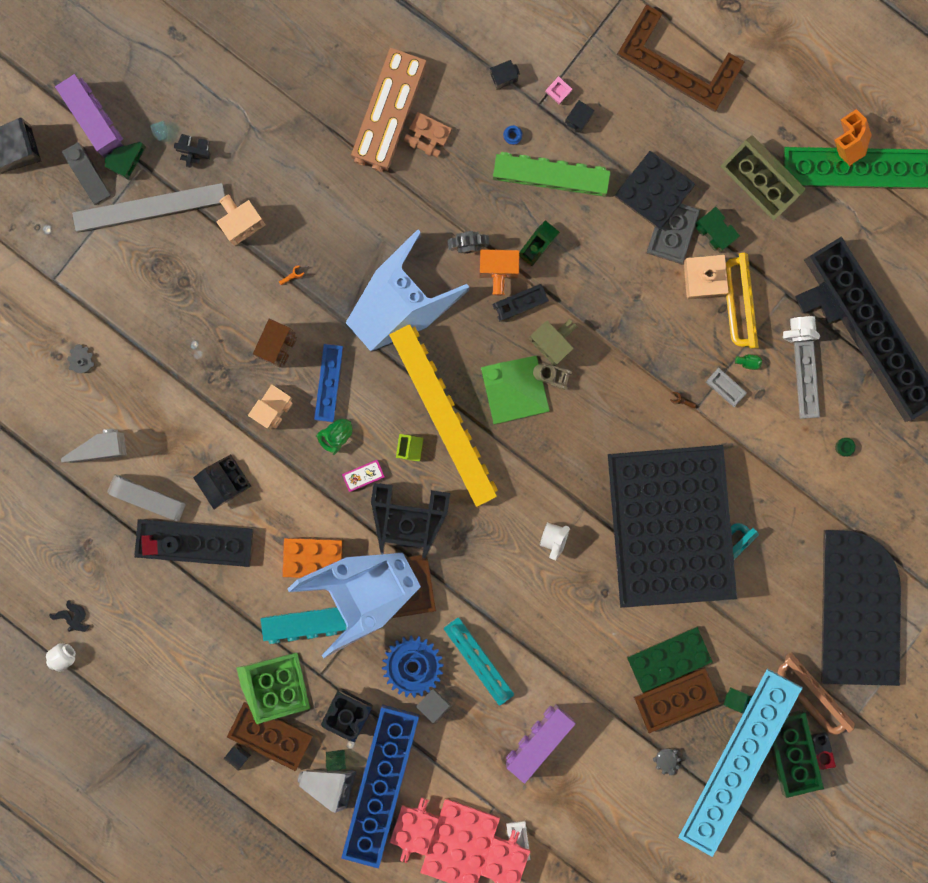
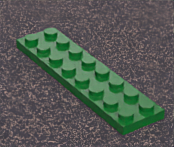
(875, 170)

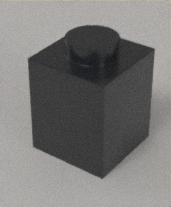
(504, 74)
(579, 117)

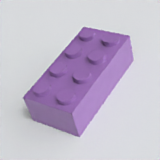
(89, 116)
(540, 743)

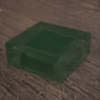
(335, 760)

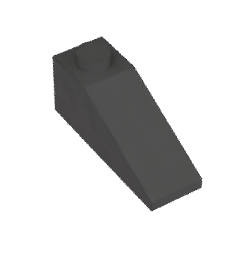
(86, 173)

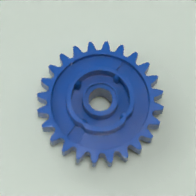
(408, 680)

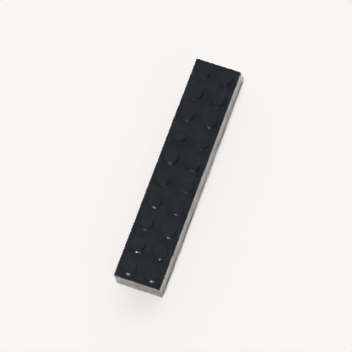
(871, 327)

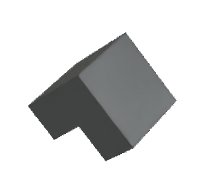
(434, 706)

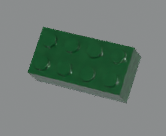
(796, 757)

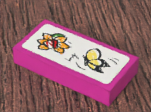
(363, 475)

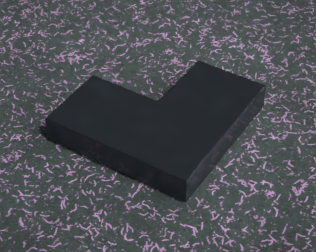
(814, 298)

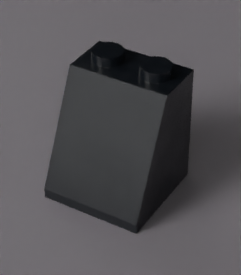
(17, 146)

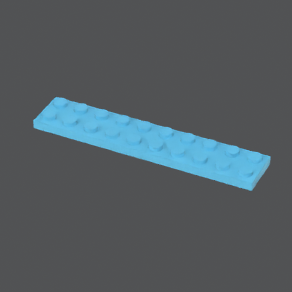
(740, 762)

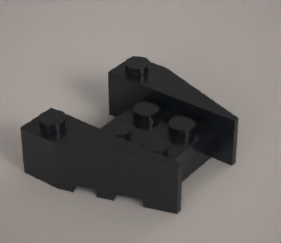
(405, 524)

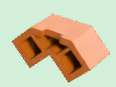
(856, 137)

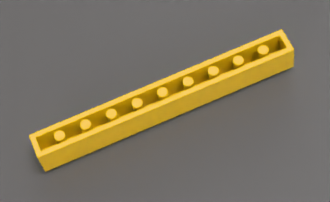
(441, 412)

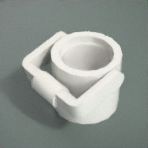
(801, 330)
(554, 538)

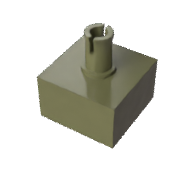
(552, 341)

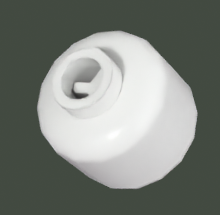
(60, 657)

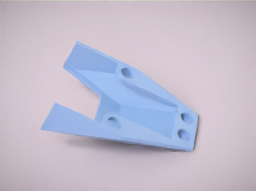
(396, 301)
(364, 590)

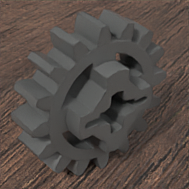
(468, 242)

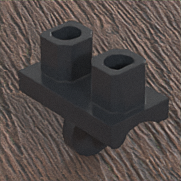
(184, 146)

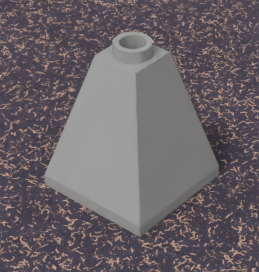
(328, 787)

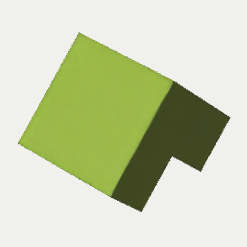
(409, 447)

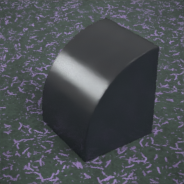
(237, 756)

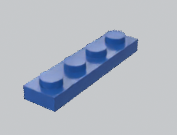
(328, 383)

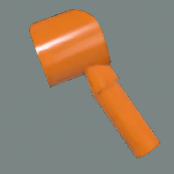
(291, 276)

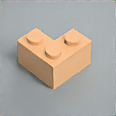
(271, 407)

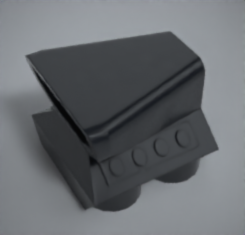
(346, 715)

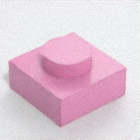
(558, 90)

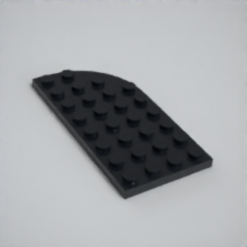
(859, 611)

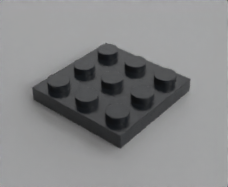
(655, 190)

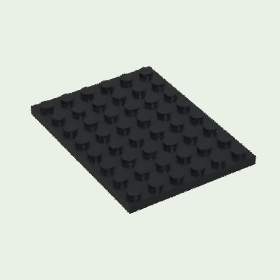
(672, 526)

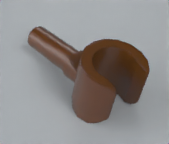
(682, 401)

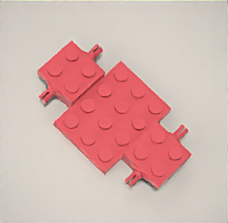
(459, 844)

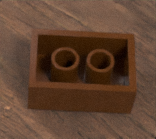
(275, 343)

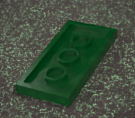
(669, 659)

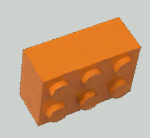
(308, 555)

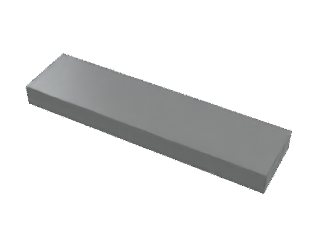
(806, 379)

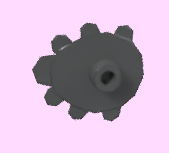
(80, 359)
(667, 761)

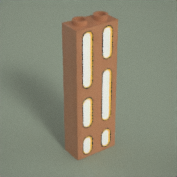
(388, 110)

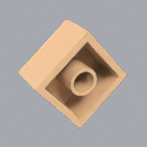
(239, 221)
(705, 276)

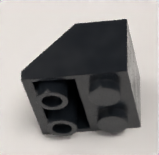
(222, 481)

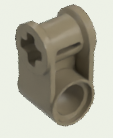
(555, 375)

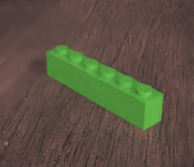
(551, 175)

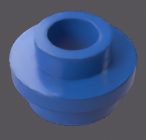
(516, 130)

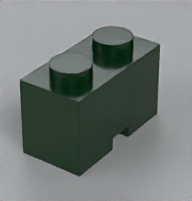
(715, 229)

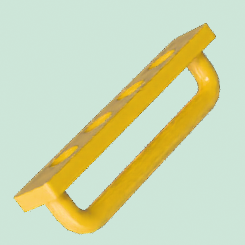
(752, 340)

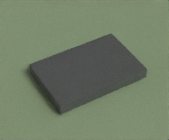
(675, 236)

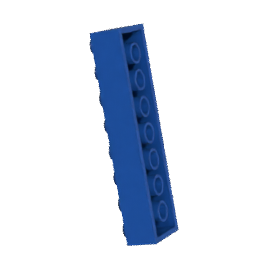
(380, 786)

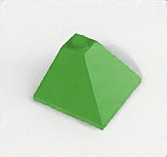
(514, 390)
(274, 687)

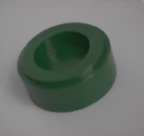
(845, 447)

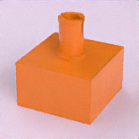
(499, 265)

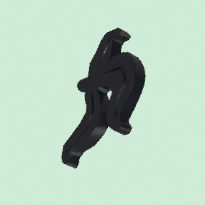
(79, 616)

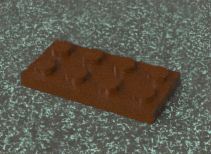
(676, 700)
(271, 738)

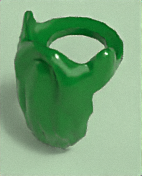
(336, 435)

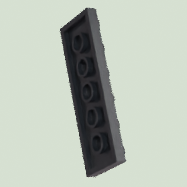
(199, 542)

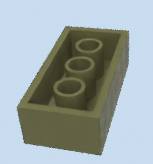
(762, 177)

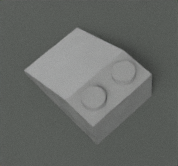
(101, 446)

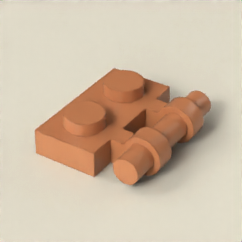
(429, 129)

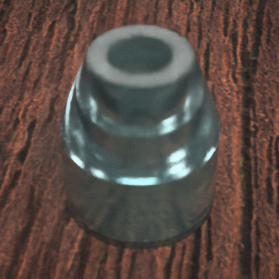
(159, 130)

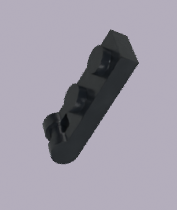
(521, 302)

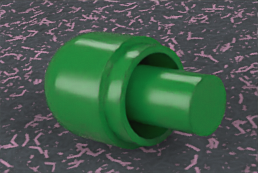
(749, 361)

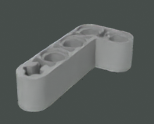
(146, 498)

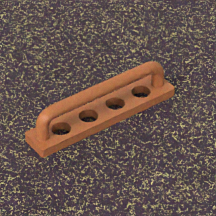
(845, 722)

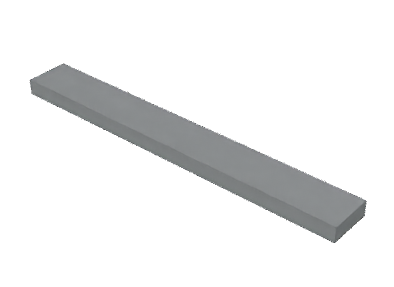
(148, 207)

